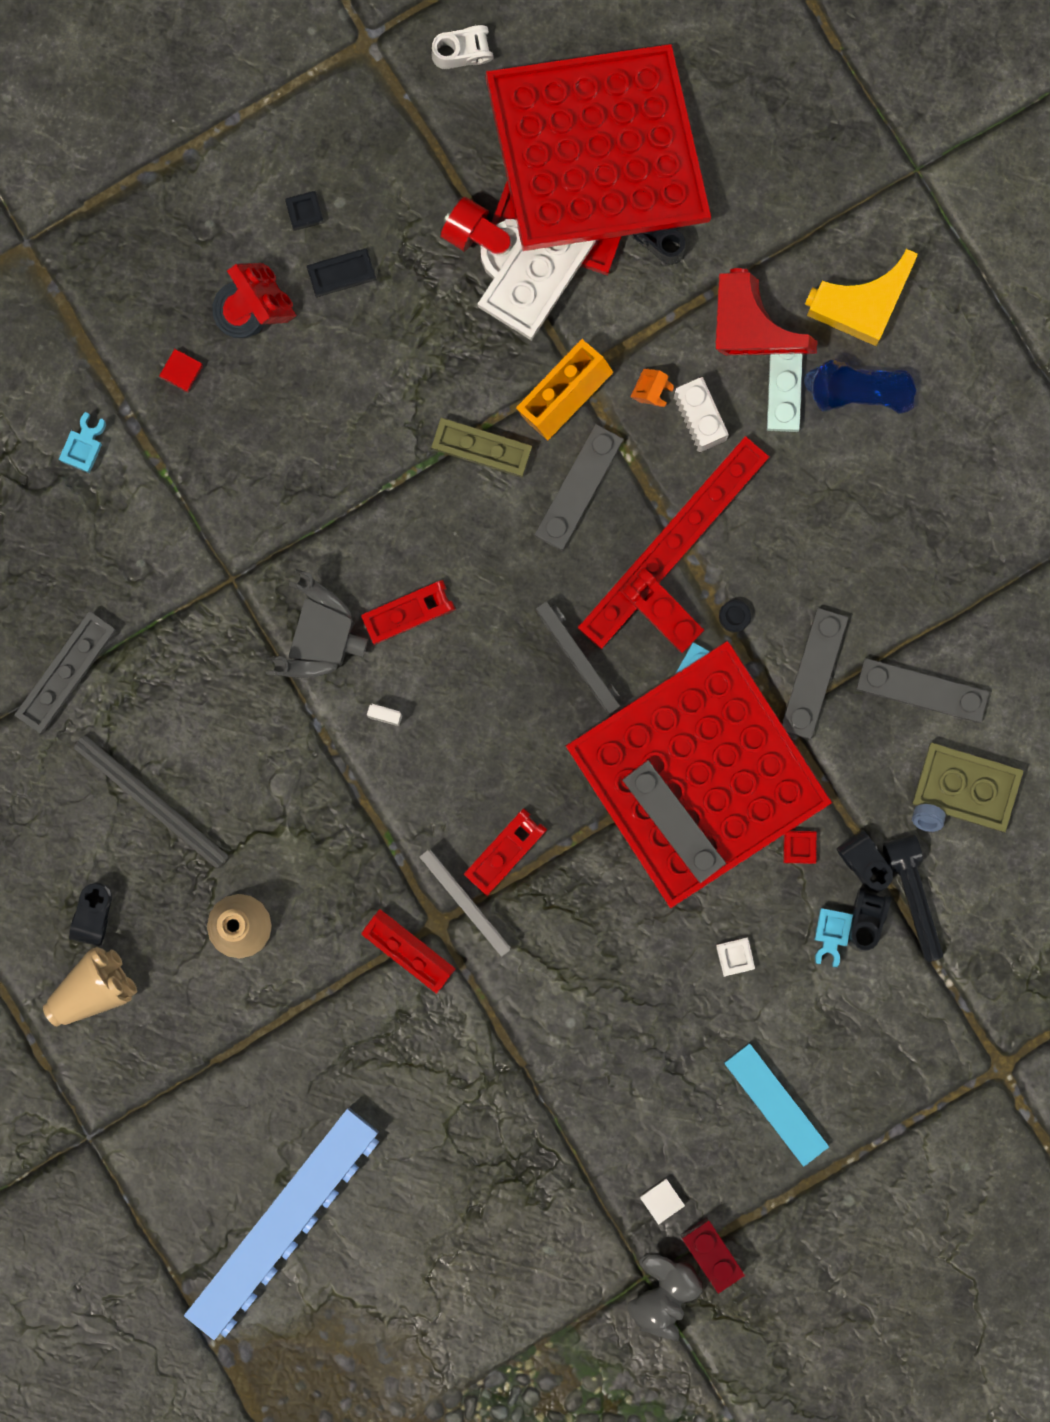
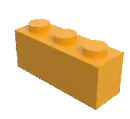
(564, 389)

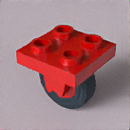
(250, 301)

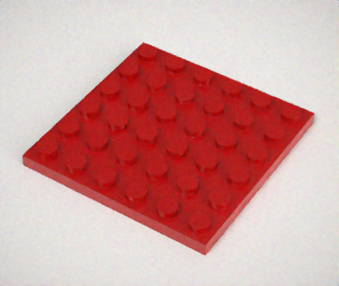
(597, 147)
(717, 754)

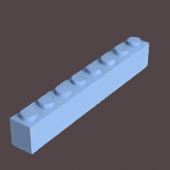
(281, 1223)

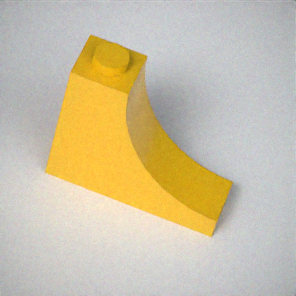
(864, 307)

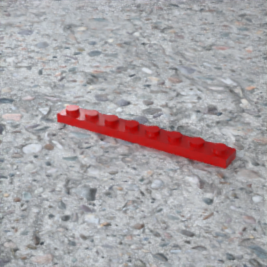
(676, 538)

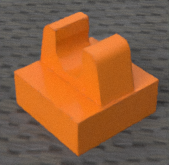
(650, 387)

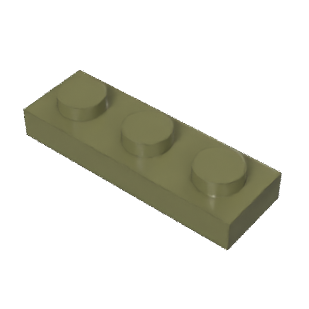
(481, 447)

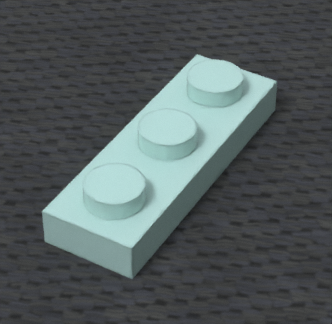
(784, 392)

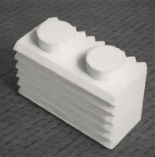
(700, 414)

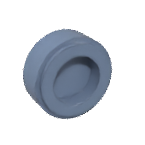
(928, 817)

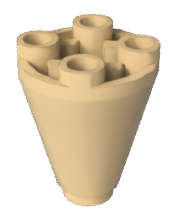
(253, 928)
(90, 988)

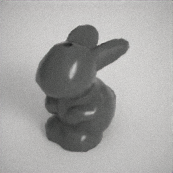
(661, 1307)

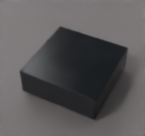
(304, 210)

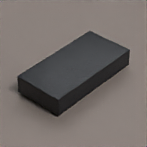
(341, 272)

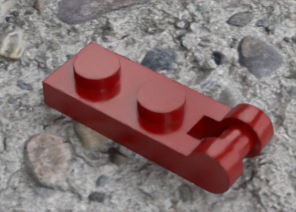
(662, 611)
(407, 612)
(504, 853)

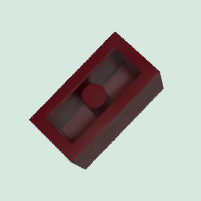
(712, 1255)

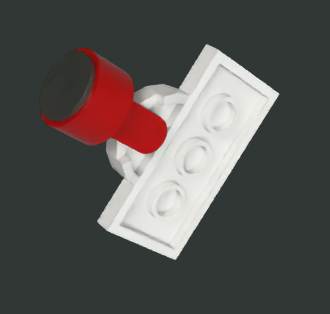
(523, 281)

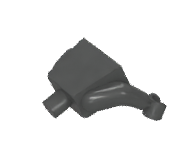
(321, 634)

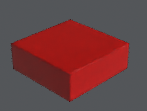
(181, 370)
(799, 847)

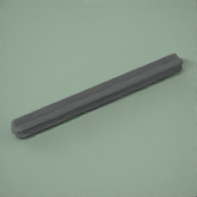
(151, 801)

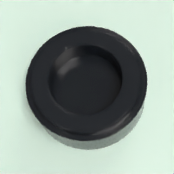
(734, 616)

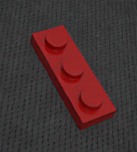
(408, 951)

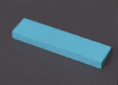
(776, 1104)

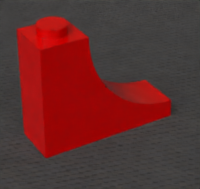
(745, 325)

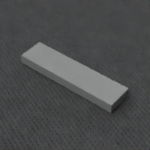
(465, 902)

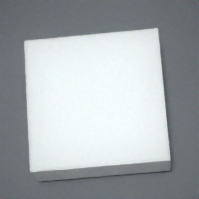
(384, 714)
(735, 957)
(662, 1201)

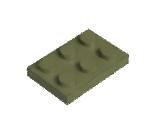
(968, 787)

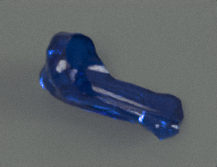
(840, 384)

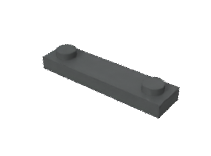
(578, 487)
(553, 620)
(65, 672)
(814, 673)
(922, 690)
(673, 821)

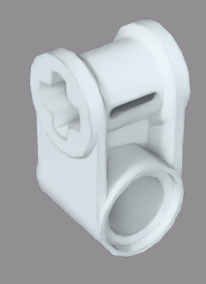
(464, 47)

